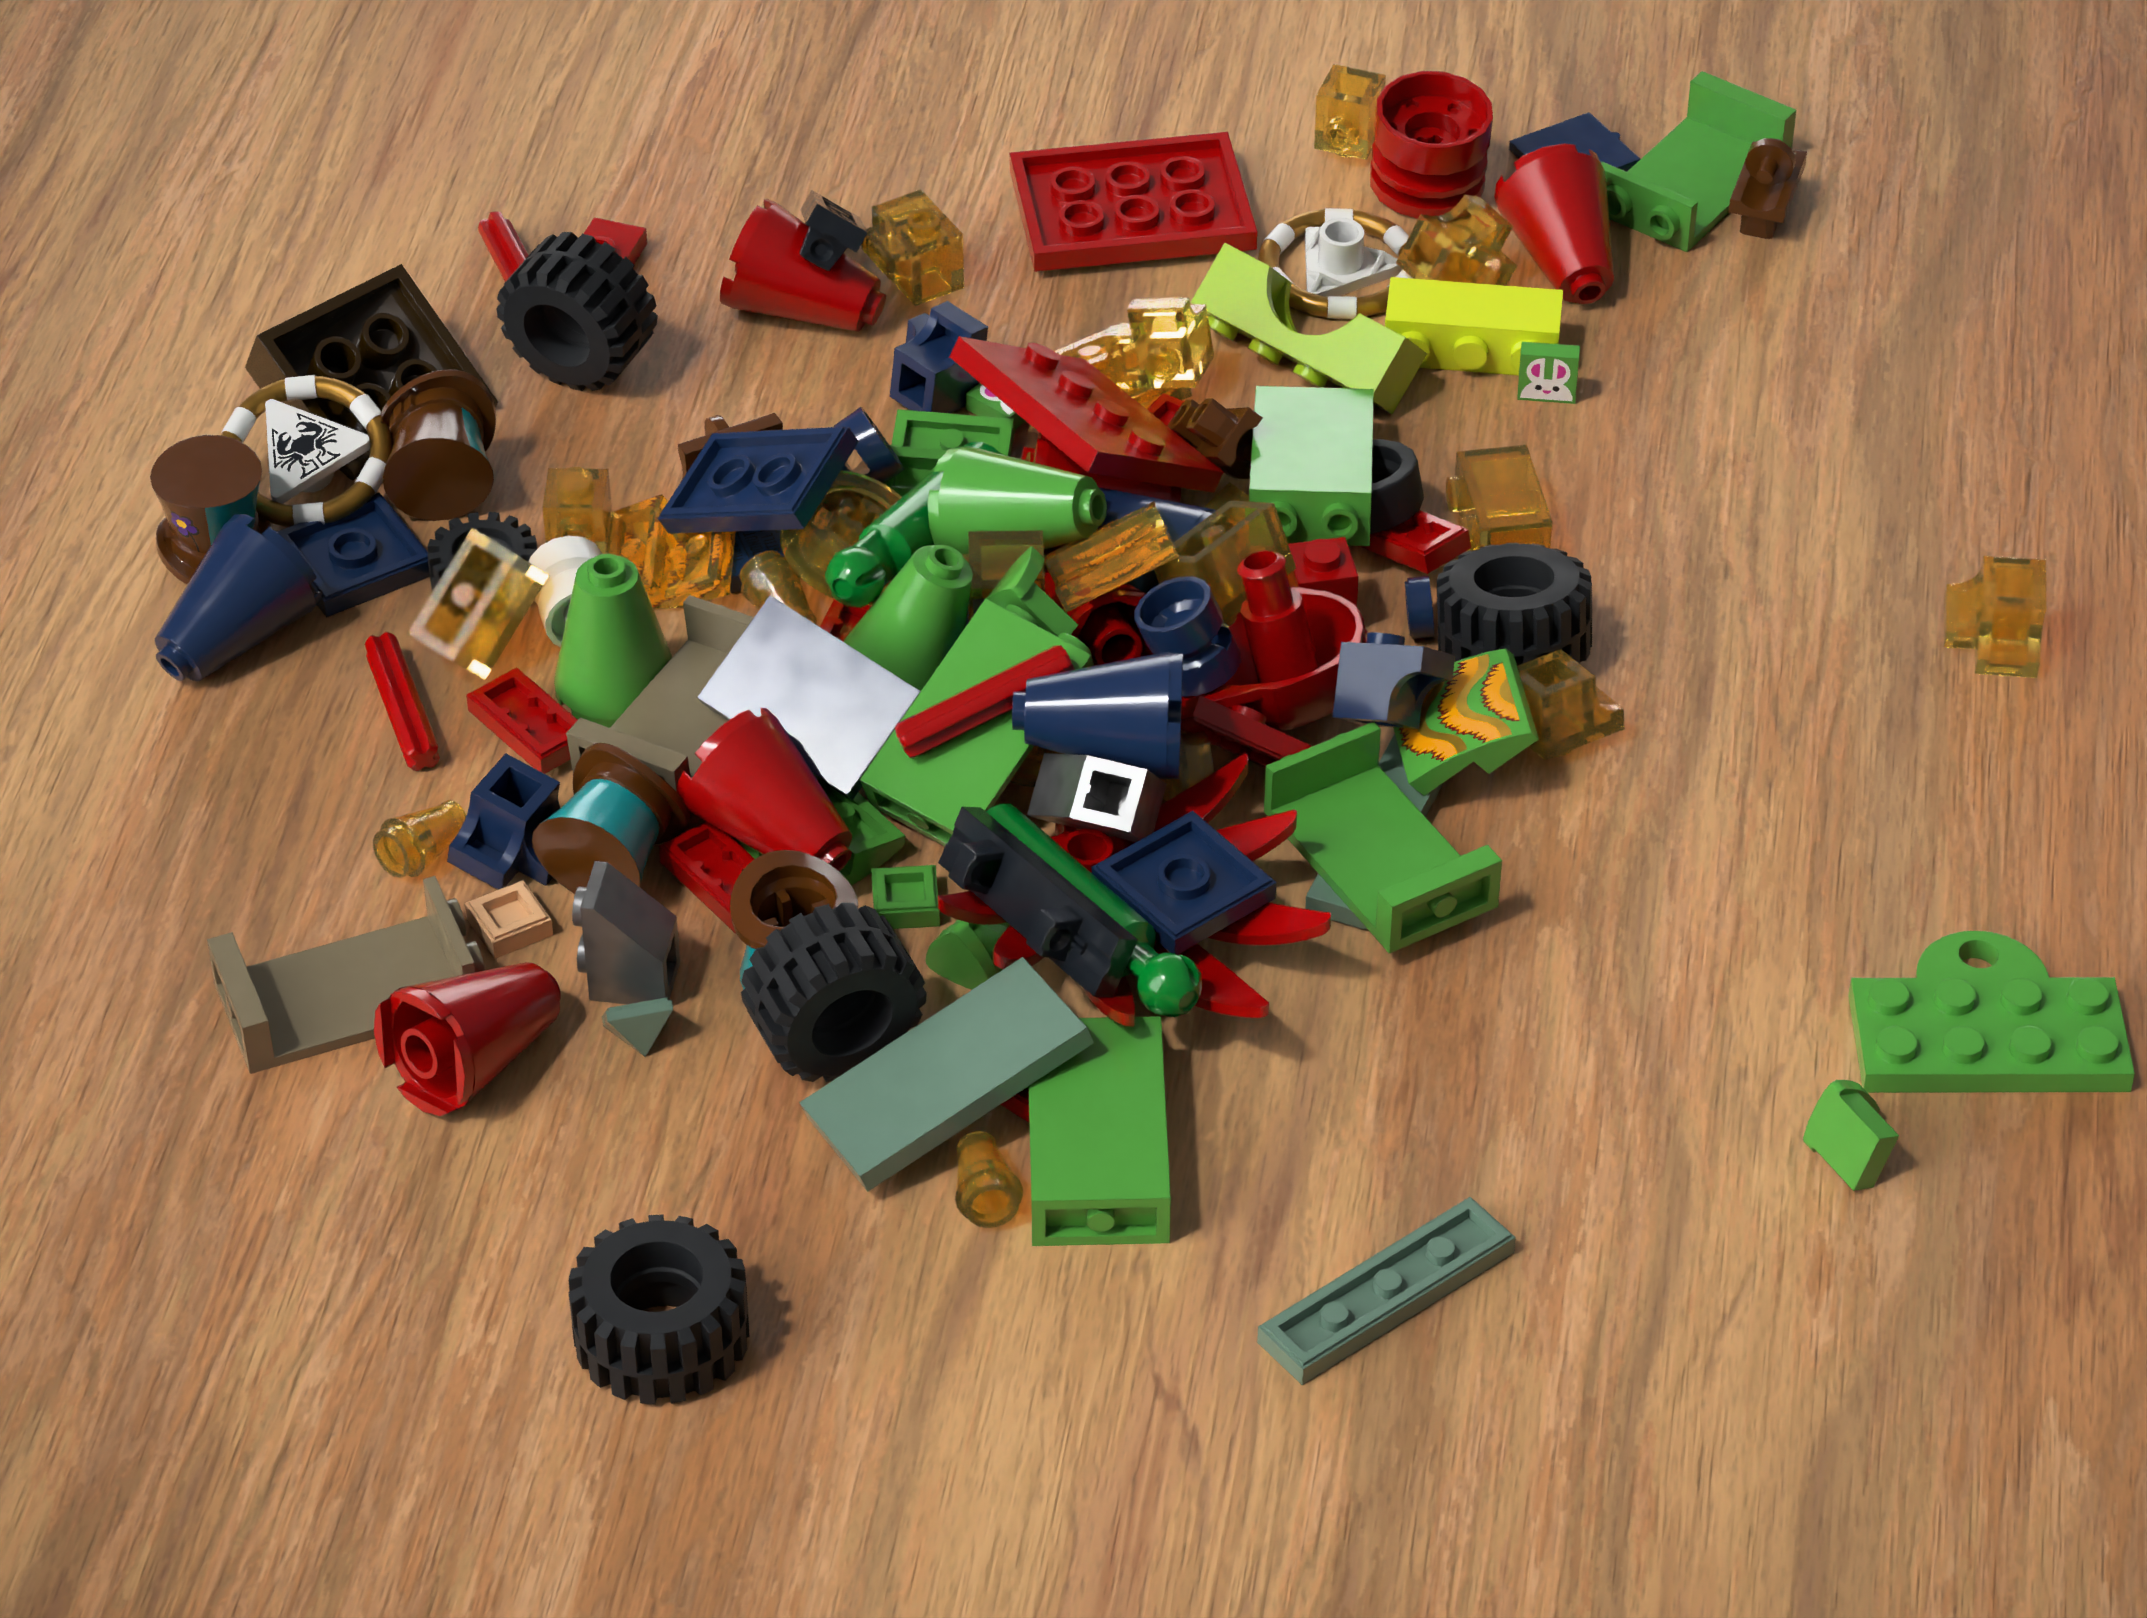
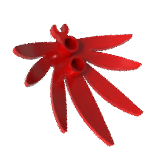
(1268, 925)

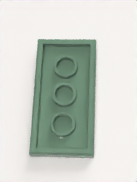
(946, 1073)

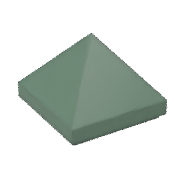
(638, 1022)

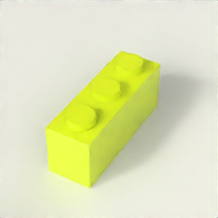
(1472, 323)

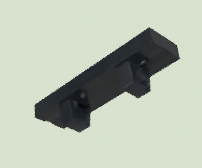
(829, 231)
(1037, 902)

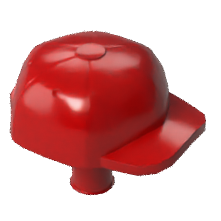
(1286, 645)

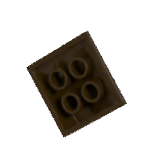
(367, 337)

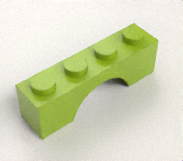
(1254, 301)

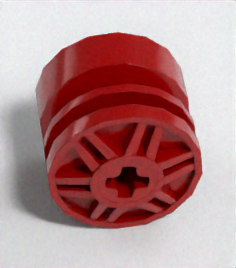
(1430, 143)

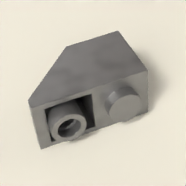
(1097, 795)
(626, 939)

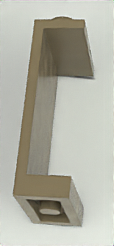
(667, 718)
(331, 992)

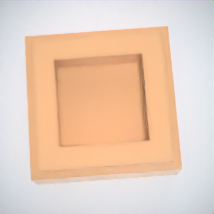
(509, 919)

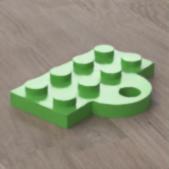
(1989, 1025)

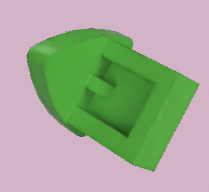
(1020, 589)
(965, 953)
(1850, 1134)

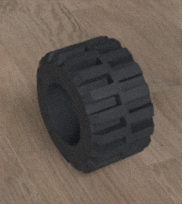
(577, 311)
(1515, 600)
(832, 990)
(662, 1350)

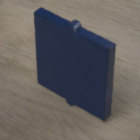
(1586, 134)

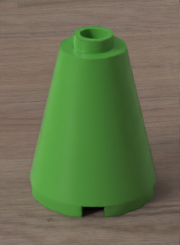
(1010, 494)
(917, 615)
(608, 641)

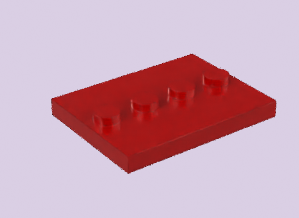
(1132, 201)
(1086, 414)

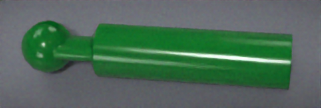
(885, 545)
(1166, 981)

